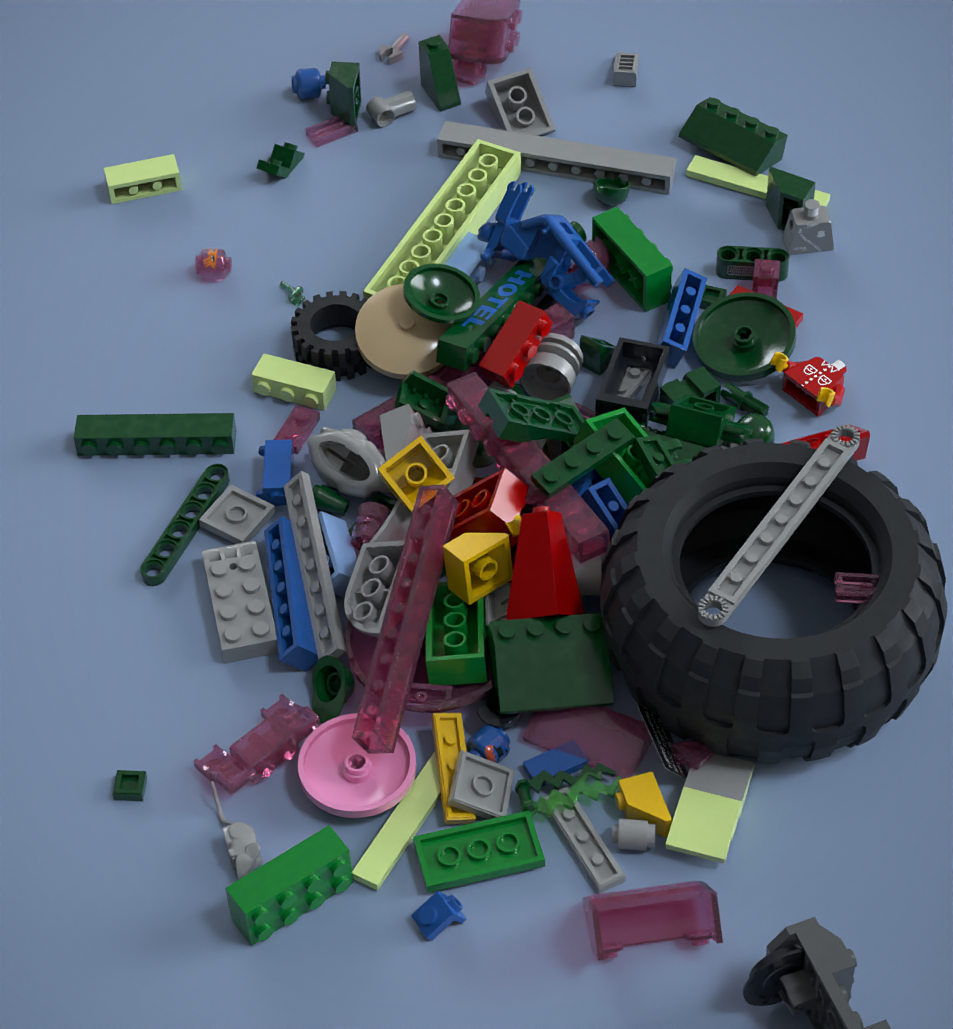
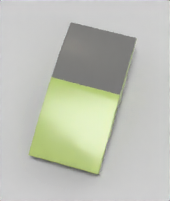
(710, 808)

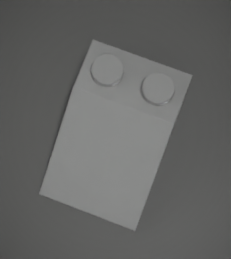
(519, 104)
(400, 429)

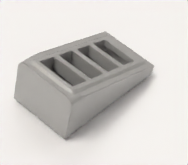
(626, 69)

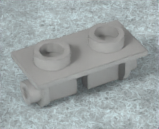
(497, 603)

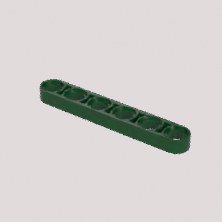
(181, 522)

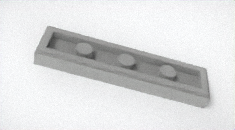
(587, 846)

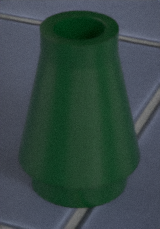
(329, 500)

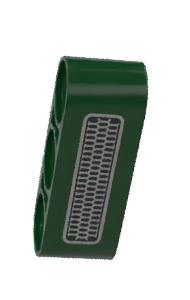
(739, 261)

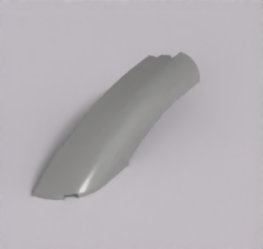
(379, 559)

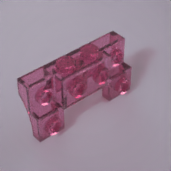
(261, 748)

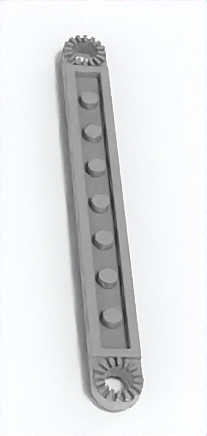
(778, 526)

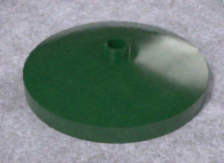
(742, 334)

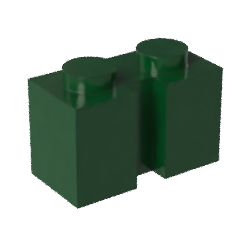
(694, 383)

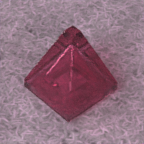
(691, 754)

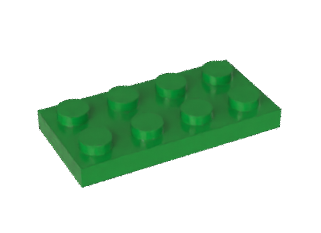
(478, 851)

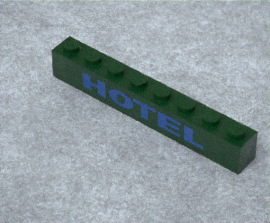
(470, 338)

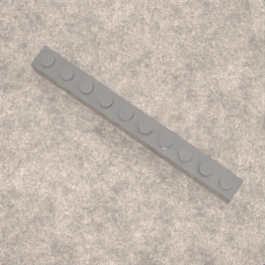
(565, 157)

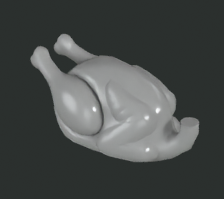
(347, 462)

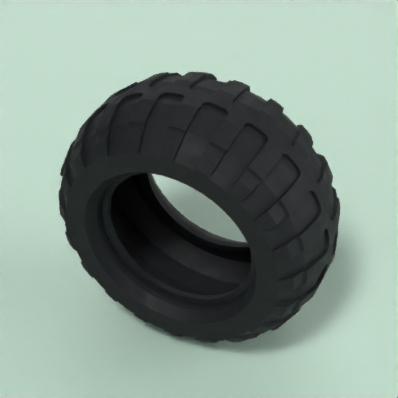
(762, 691)

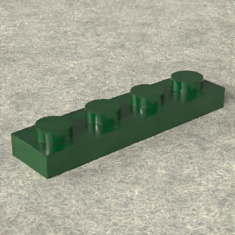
(582, 458)

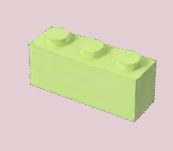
(143, 179)
(294, 382)

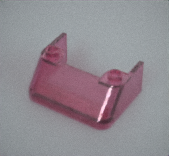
(652, 915)

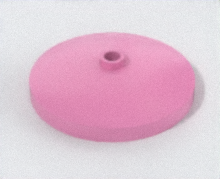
(348, 779)

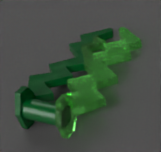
(577, 784)

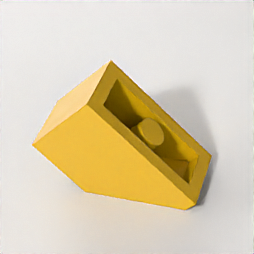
(642, 800)

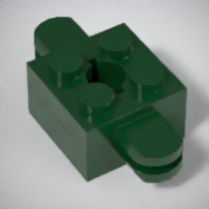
(700, 421)

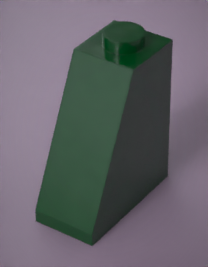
(438, 73)

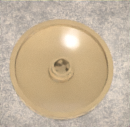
(396, 337)

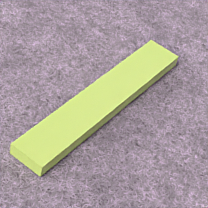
(736, 178)
(400, 828)

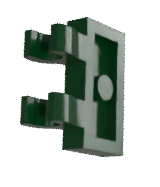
(657, 454)

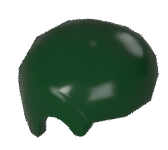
(611, 191)
(761, 426)

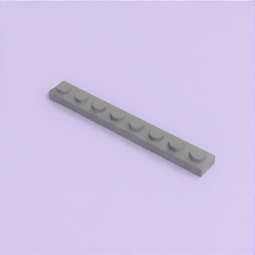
(314, 567)

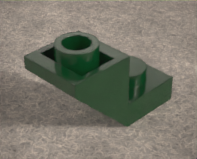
(282, 160)

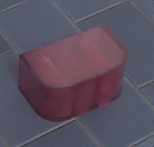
(484, 30)

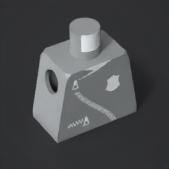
(808, 229)

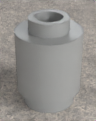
(634, 834)

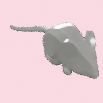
(240, 842)

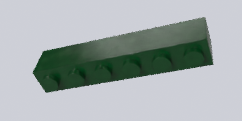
(155, 434)

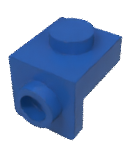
(438, 914)

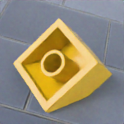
(412, 468)
(477, 564)

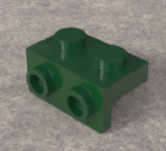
(424, 397)

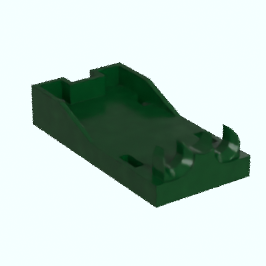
(530, 418)

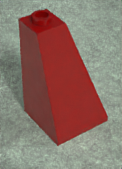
(543, 569)

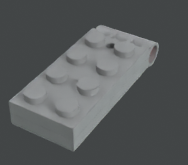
(240, 601)

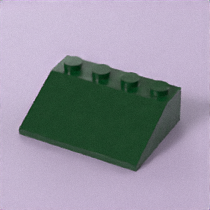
(550, 663)

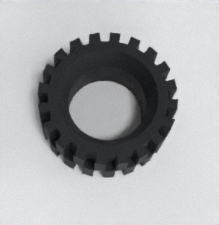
(321, 314)

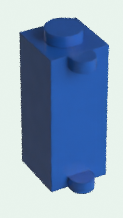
(277, 470)

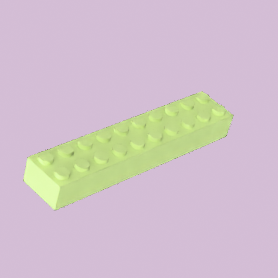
(456, 209)

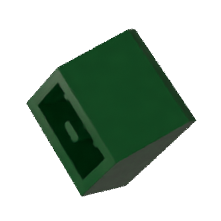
(786, 193)

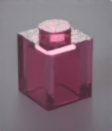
(766, 277)

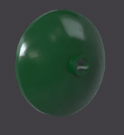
(441, 293)

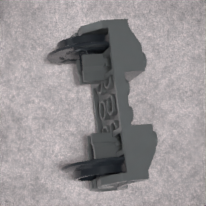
(810, 975)

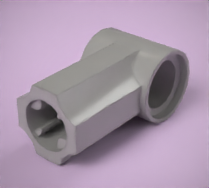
(386, 110)

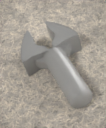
(393, 51)

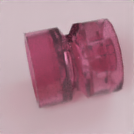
(368, 522)

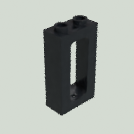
(627, 354)

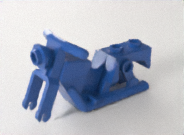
(549, 238)

